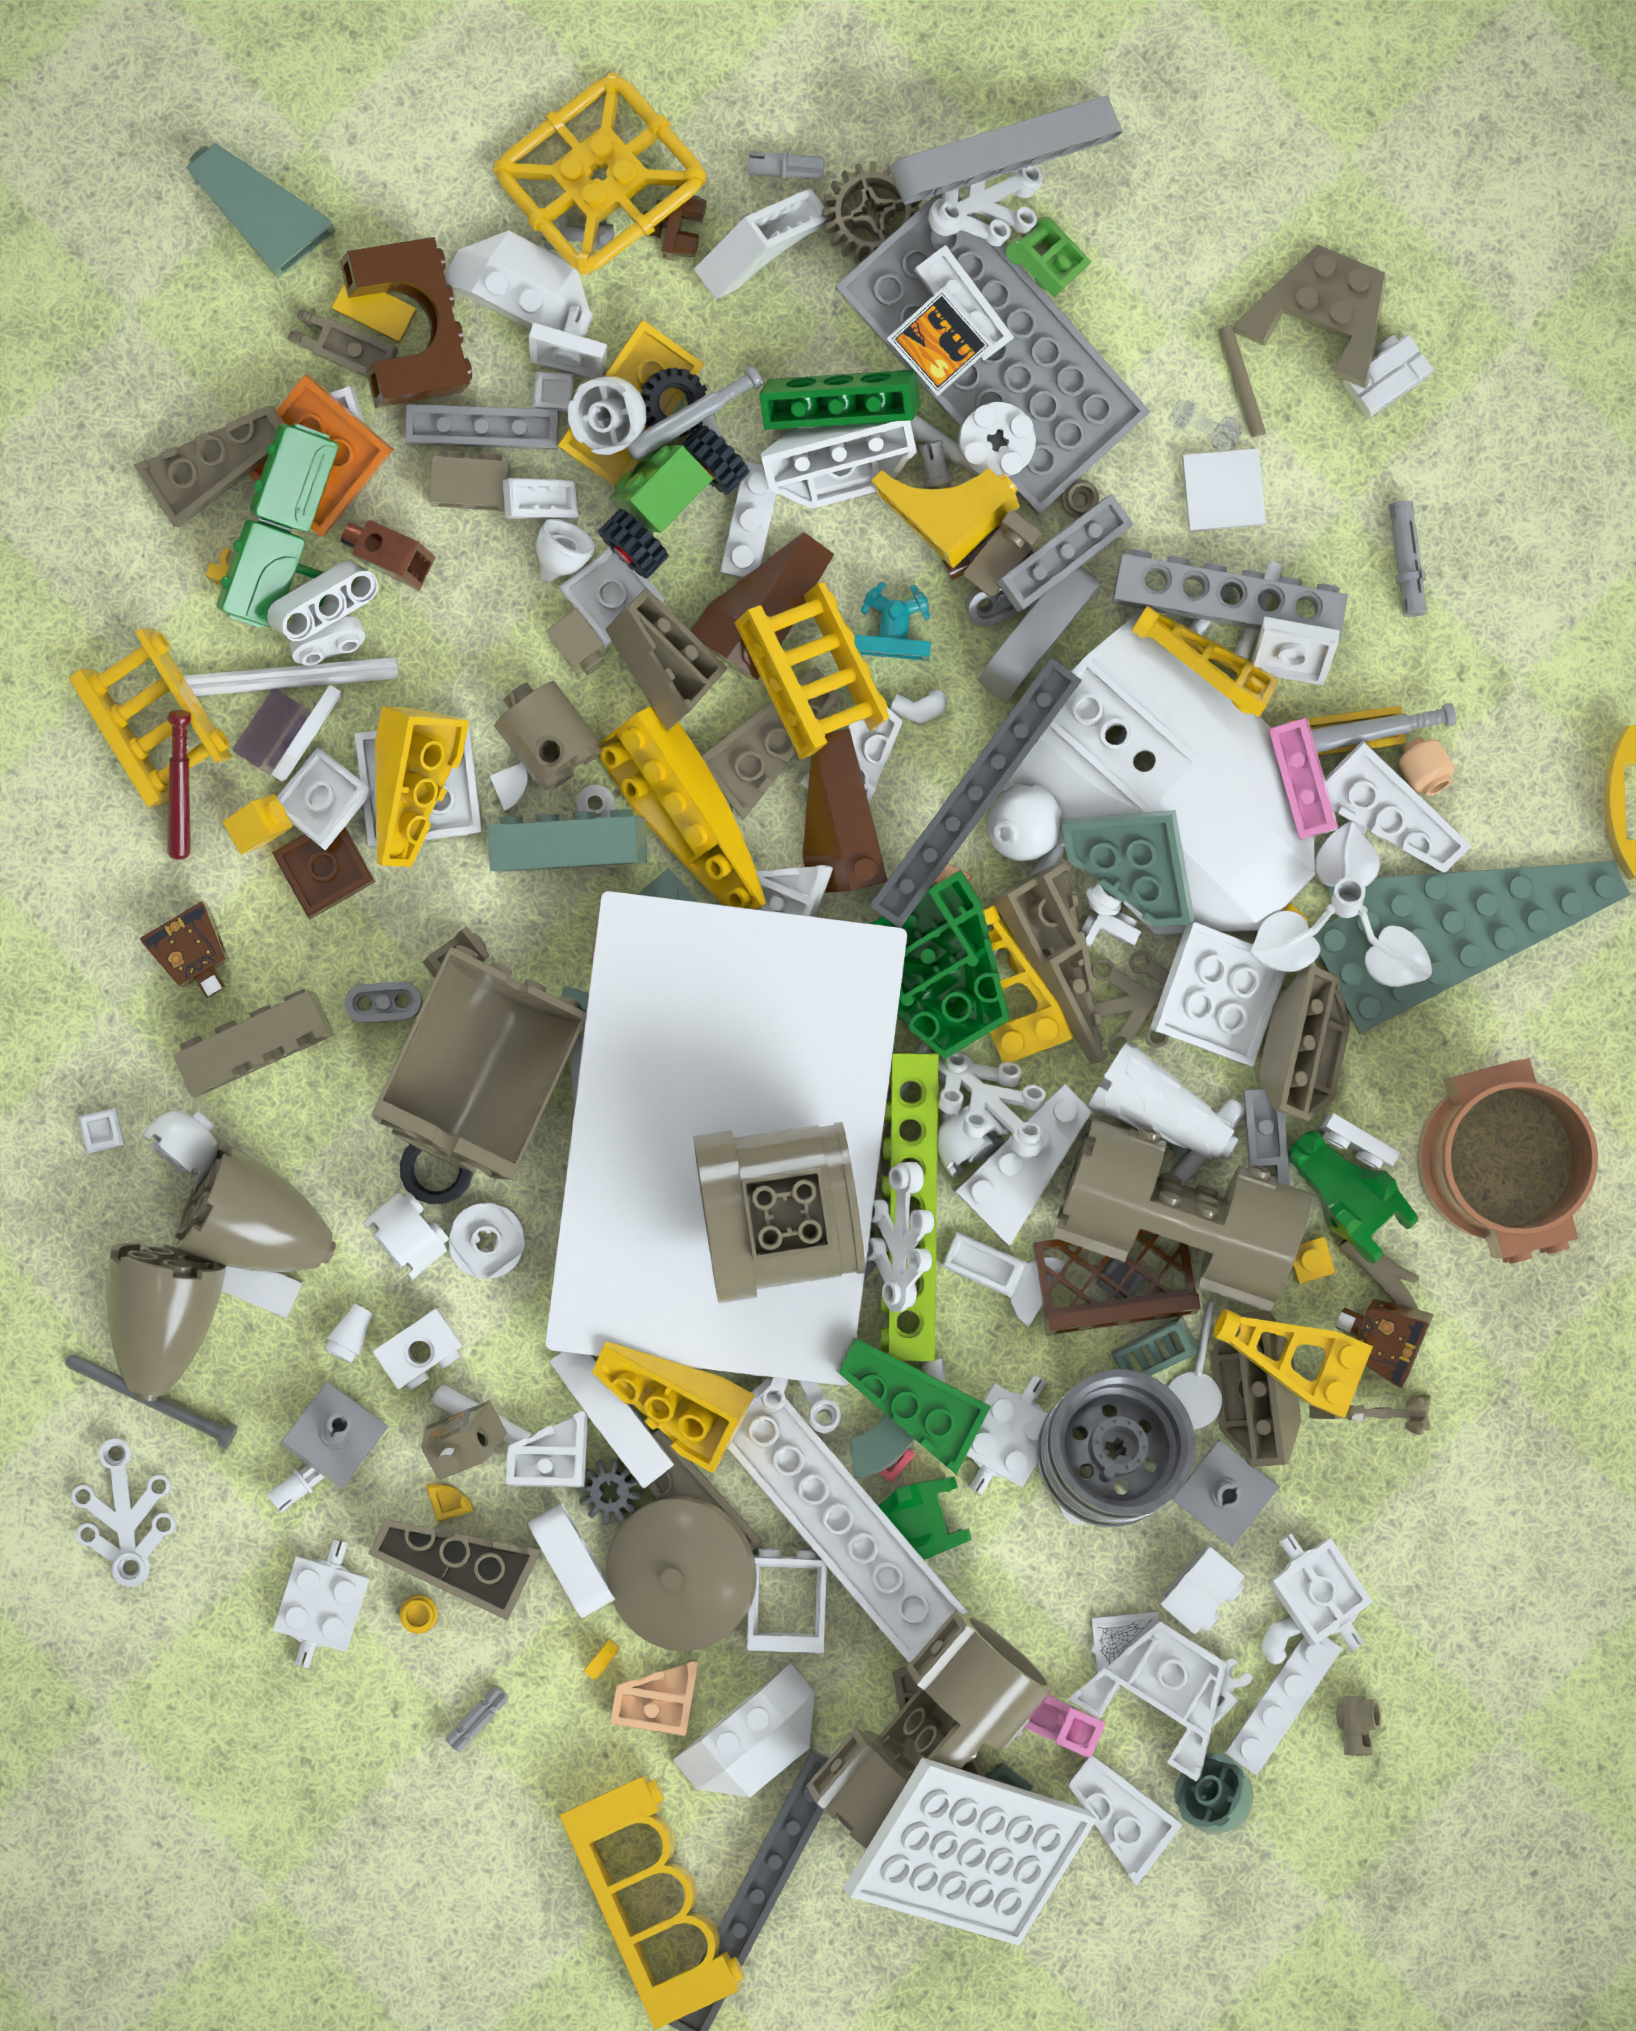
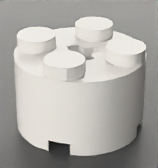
(406, 1234)

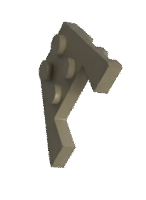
(1329, 294)

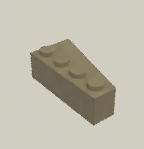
(253, 1043)
(466, 1566)

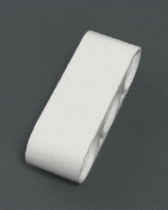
(339, 602)
(571, 1560)

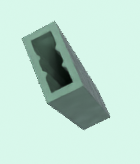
(264, 213)

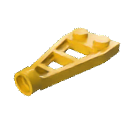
(1249, 690)
(1035, 1030)
(1338, 1372)

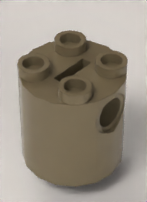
(538, 723)

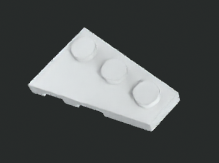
(1125, 1816)

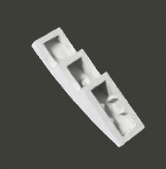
(613, 1418)

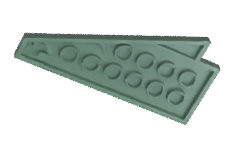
(1463, 923)

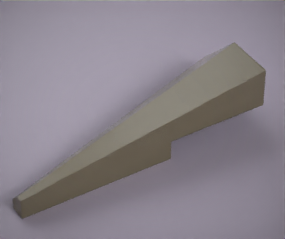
(1047, 930)

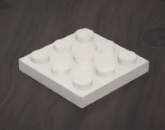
(452, 817)
(1217, 995)

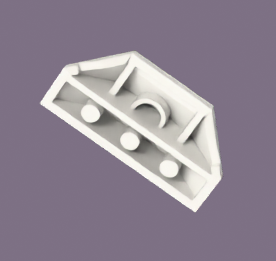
(517, 281)
(836, 461)
(753, 1738)

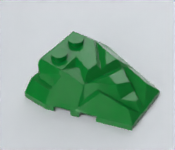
(949, 969)

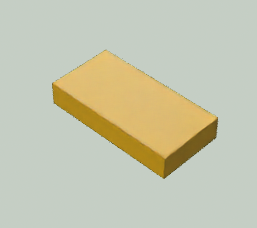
(378, 312)

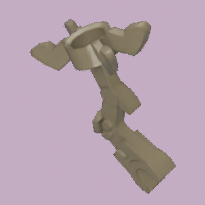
(1417, 1413)

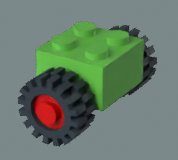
(662, 490)

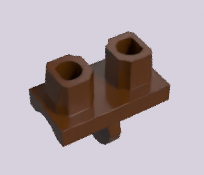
(676, 241)

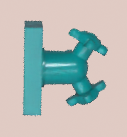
(894, 626)

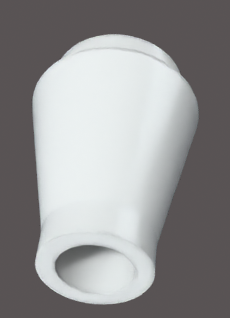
(349, 1334)

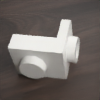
(1119, 926)

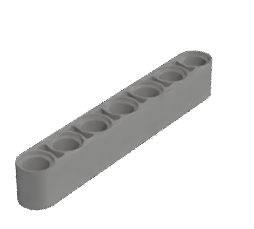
(1005, 150)

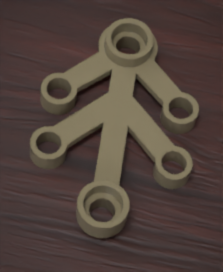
(1139, 1000)

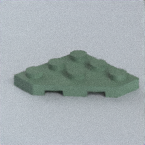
(1135, 861)

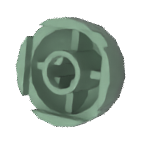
(1219, 1797)

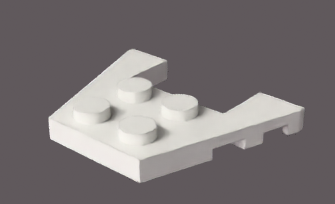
(1172, 1677)

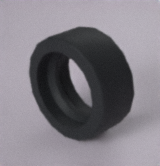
(425, 1195)

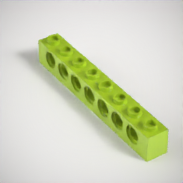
(923, 1069)

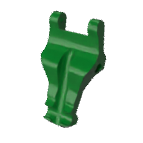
(1351, 1197)
(920, 1516)

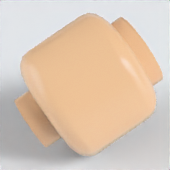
(1426, 766)

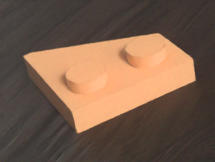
(657, 1701)

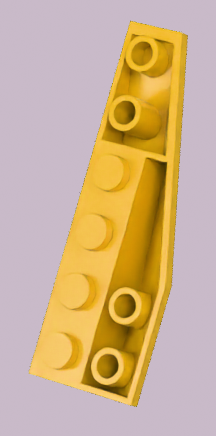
(682, 805)

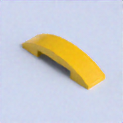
(1614, 801)

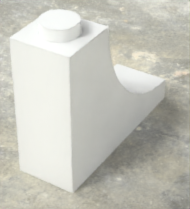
(759, 240)

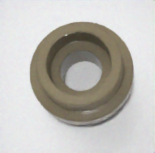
(1087, 489)

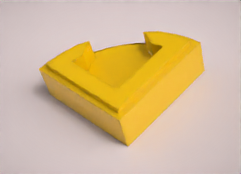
(448, 1501)
(601, 1659)

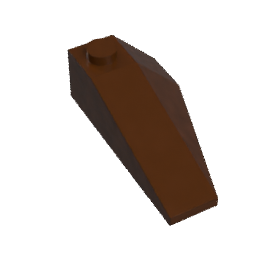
(775, 586)
(840, 819)

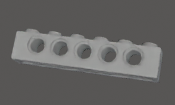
(1133, 592)

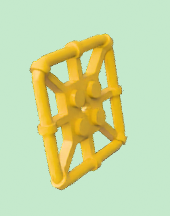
(600, 150)

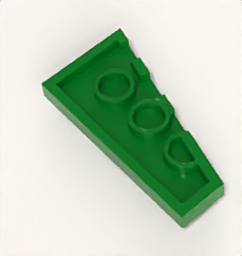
(922, 1405)

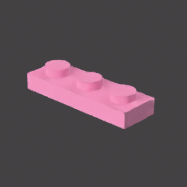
(1303, 778)

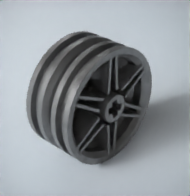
(1134, 1398)

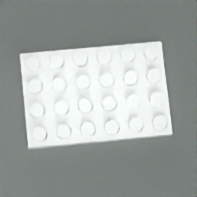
(969, 1852)

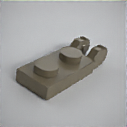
(342, 344)

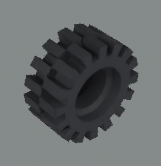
(665, 379)

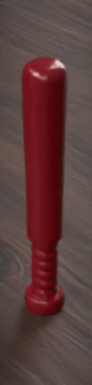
(179, 791)

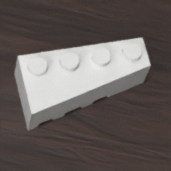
(1009, 1185)

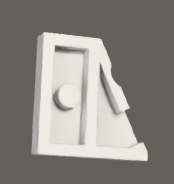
(794, 889)
(551, 1456)

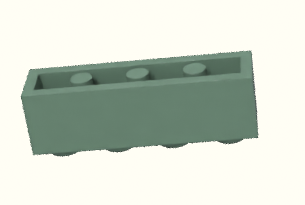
(567, 843)

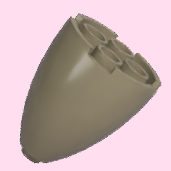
(252, 1219)
(158, 1313)

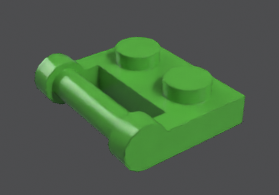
(1057, 265)

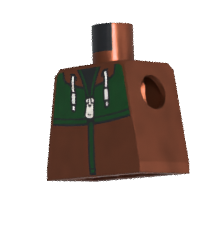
(389, 552)

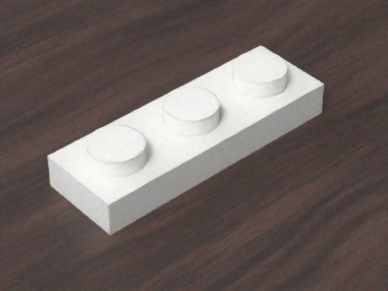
(944, 270)
(749, 524)

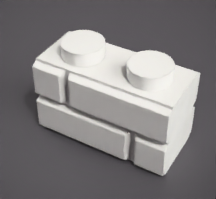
(1391, 374)

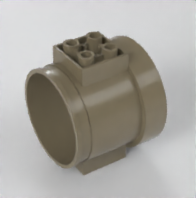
(778, 1208)

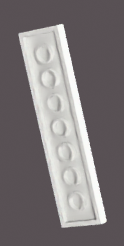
(842, 1524)

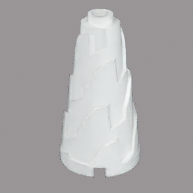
(1150, 1097)

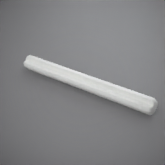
(293, 676)

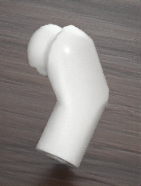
(921, 710)
(1277, 1638)

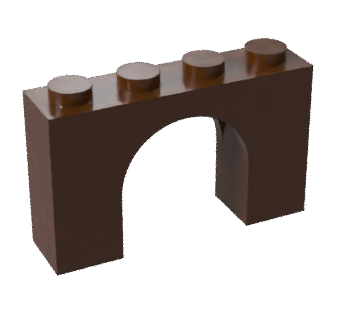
(416, 271)

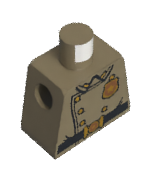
(456, 1445)

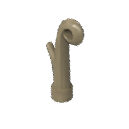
(1385, 1275)

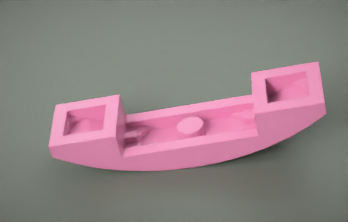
(1067, 1726)

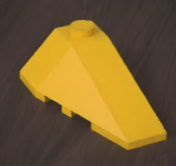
(411, 767)
(687, 1404)

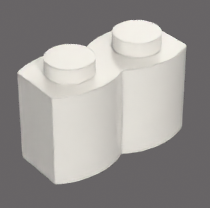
(1202, 1589)

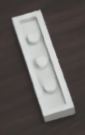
(1281, 1703)

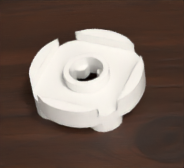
(987, 420)
(490, 1218)

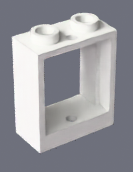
(789, 1641)

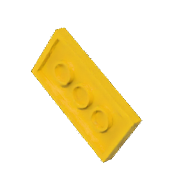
(640, 357)

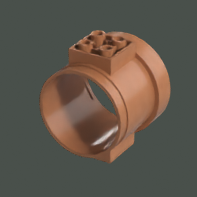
(1555, 1227)

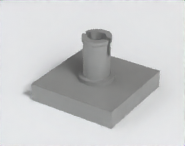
(334, 1435)
(1225, 1493)

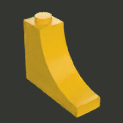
(954, 517)

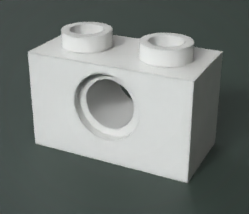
(396, 1353)

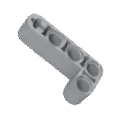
(1037, 633)

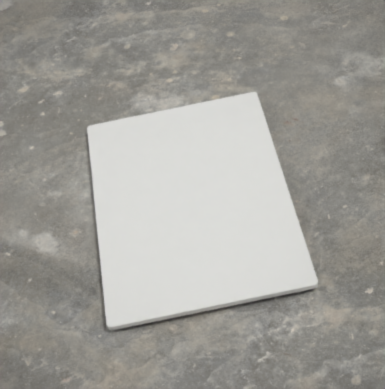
(701, 1030)

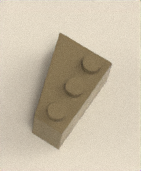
(664, 657)

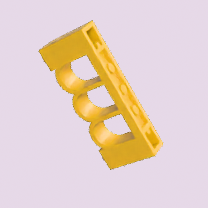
(688, 1990)

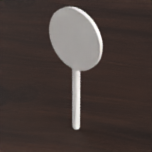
(1197, 1390)

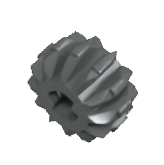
(597, 1491)

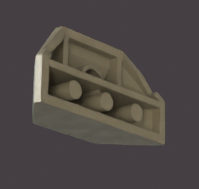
(1305, 1045)
(1256, 1409)

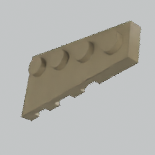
(201, 471)
(688, 1481)

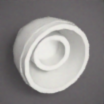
(562, 549)

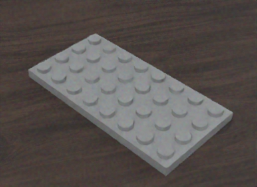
(1045, 370)

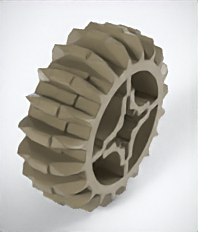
(856, 220)

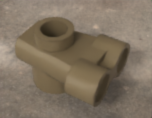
(1357, 1719)

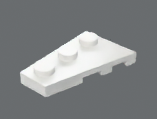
(871, 750)

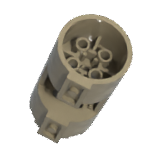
(1246, 1234)
(969, 1694)

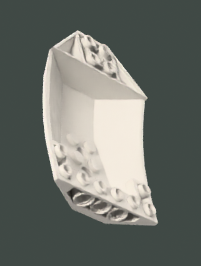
(1208, 767)

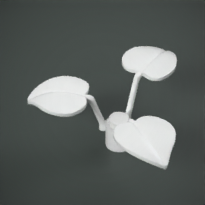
(1349, 865)

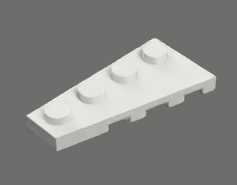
(1383, 802)

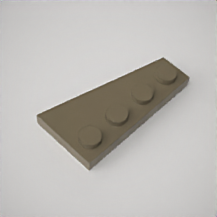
(758, 751)

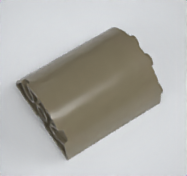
(479, 1065)

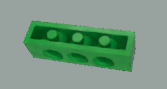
(840, 399)

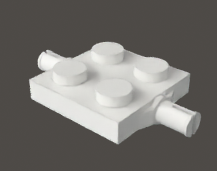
(1008, 1435)
(1320, 1592)
(321, 1603)

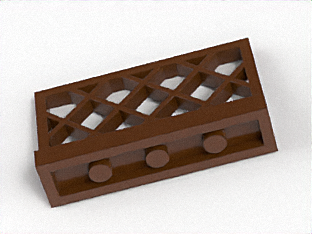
(1117, 1311)

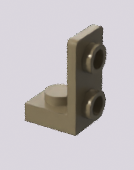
(1002, 553)

